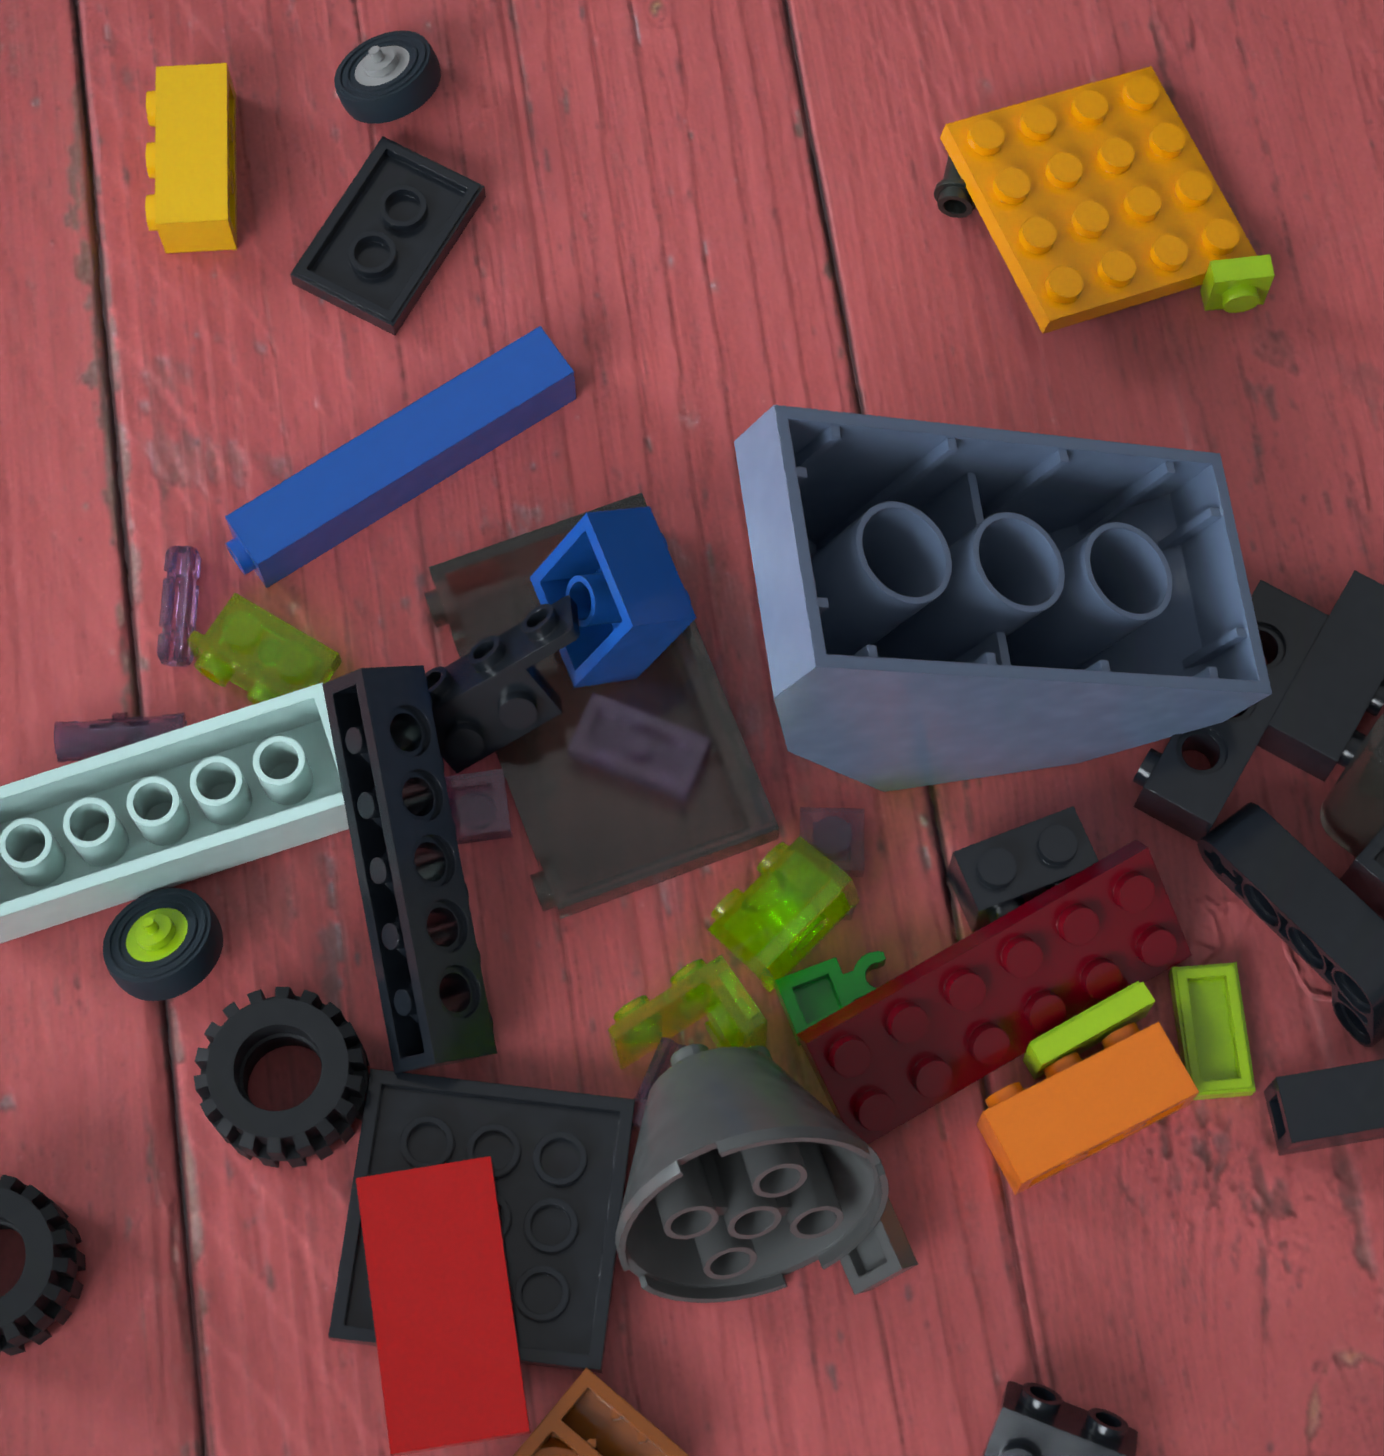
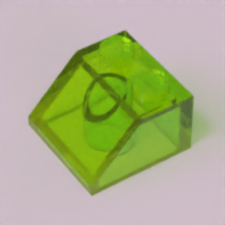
(783, 911)

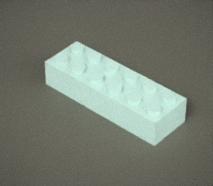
(167, 811)

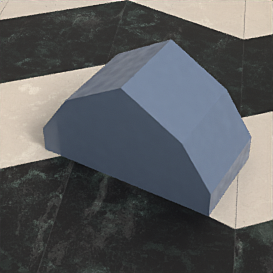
(990, 594)

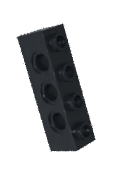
(1192, 797)

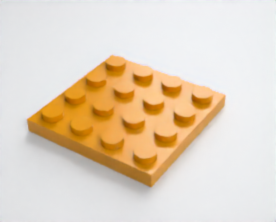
(1095, 197)

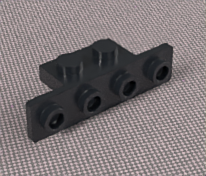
(496, 689)

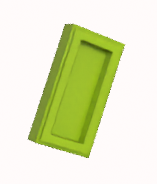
(1088, 1027)
(1212, 1029)

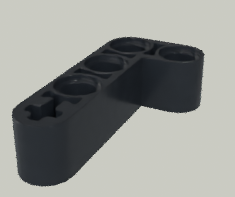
(1307, 911)

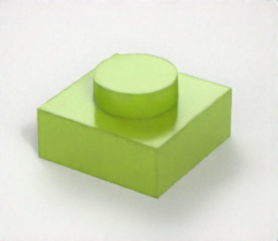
(1237, 283)

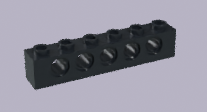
(409, 867)

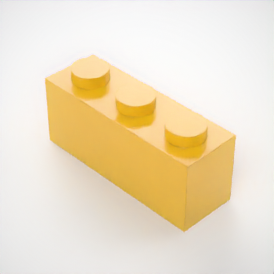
(193, 158)

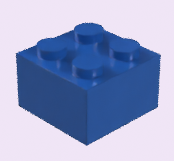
(624, 594)

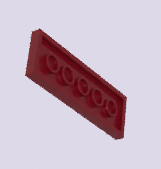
(994, 993)

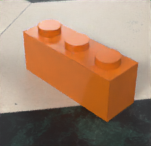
(1085, 1105)

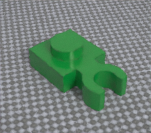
(824, 989)

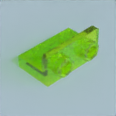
(260, 653)

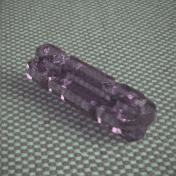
(178, 605)

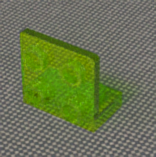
(695, 992)

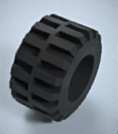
(251, 1035)
(48, 1268)

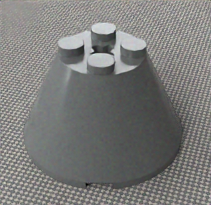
(741, 1180)

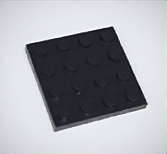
(558, 1194)

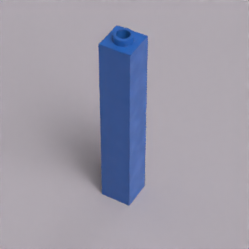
(400, 458)

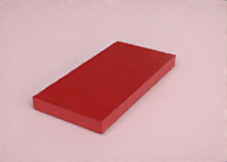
(442, 1306)

